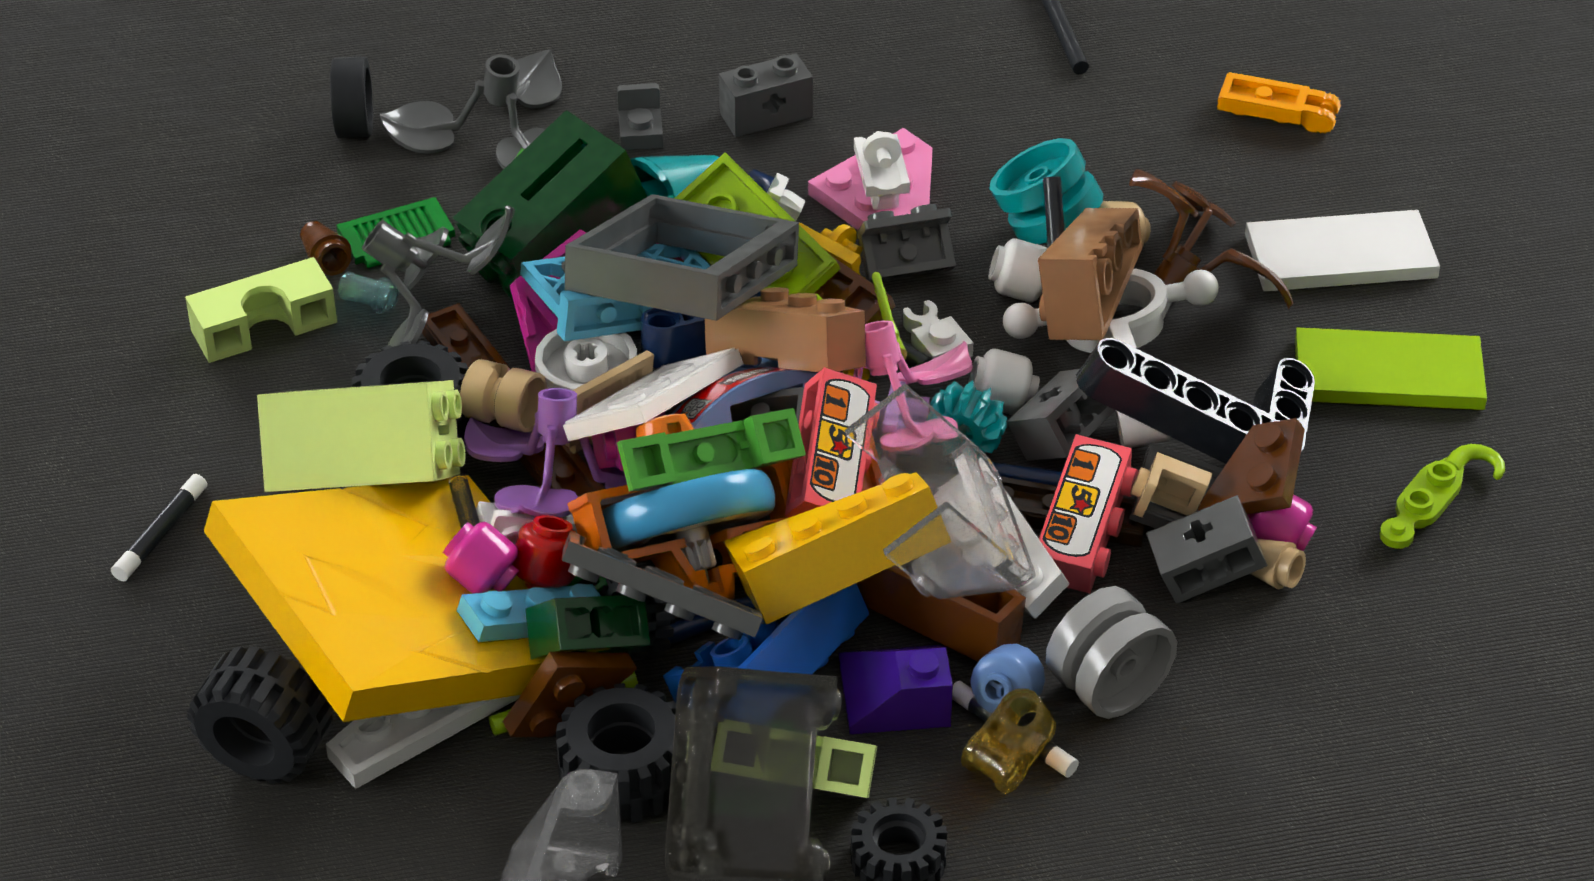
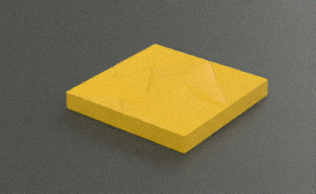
(366, 595)

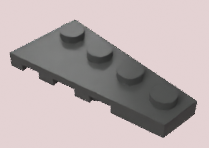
(729, 616)

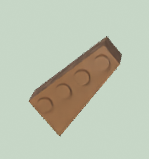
(1088, 272)

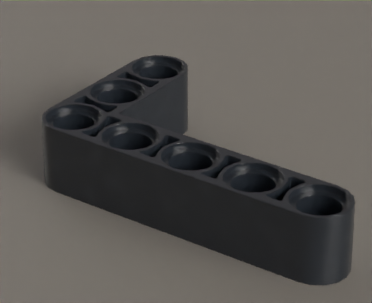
(1188, 406)

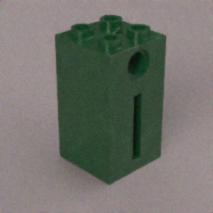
(557, 186)

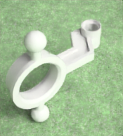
(1136, 329)

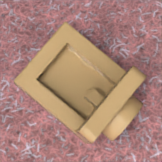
(1170, 485)

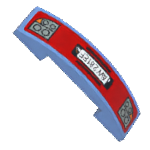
(713, 403)

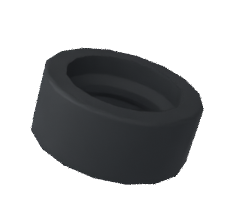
(351, 97)

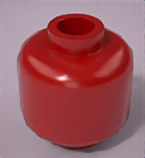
(541, 550)

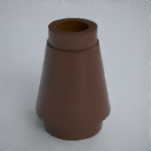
(327, 247)

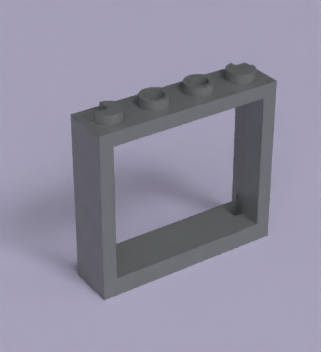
(754, 248)

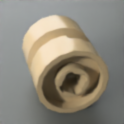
(501, 394)

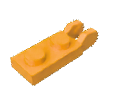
(1279, 102)

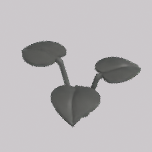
(529, 80)
(415, 254)

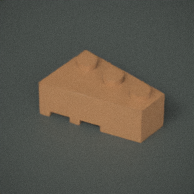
(792, 331)

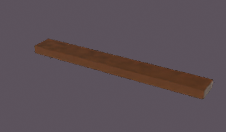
(459, 333)

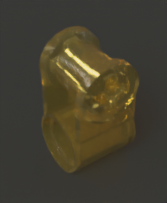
(1007, 743)

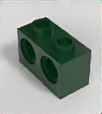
(587, 625)

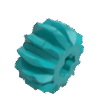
(974, 412)

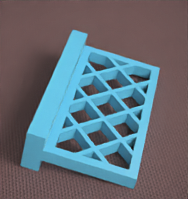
(589, 315)

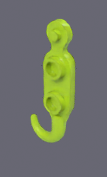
(1433, 492)

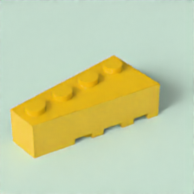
(827, 546)

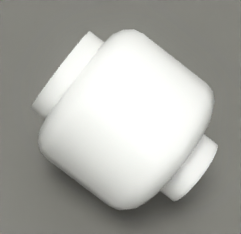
(1017, 270)
(1008, 377)

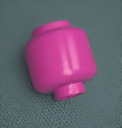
(1286, 524)
(481, 558)

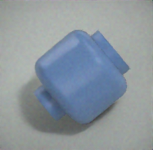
(1003, 671)

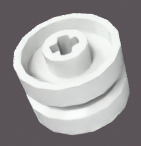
(581, 360)

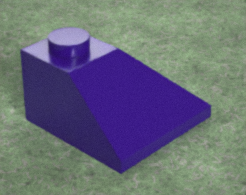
(896, 689)

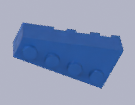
(790, 644)

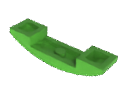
(706, 451)

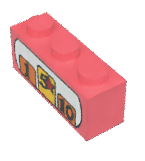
(832, 462)
(1088, 509)

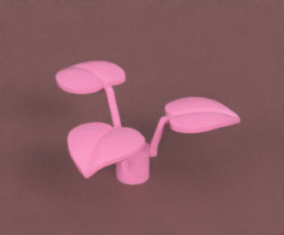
(884, 355)

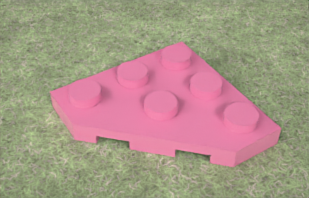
(843, 191)

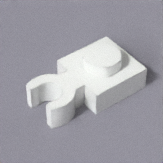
(933, 335)

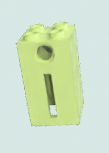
(360, 436)

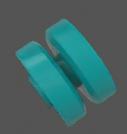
(1021, 192)

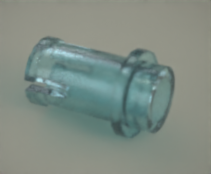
(378, 294)

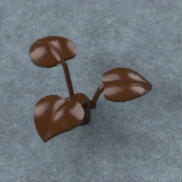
(1181, 261)

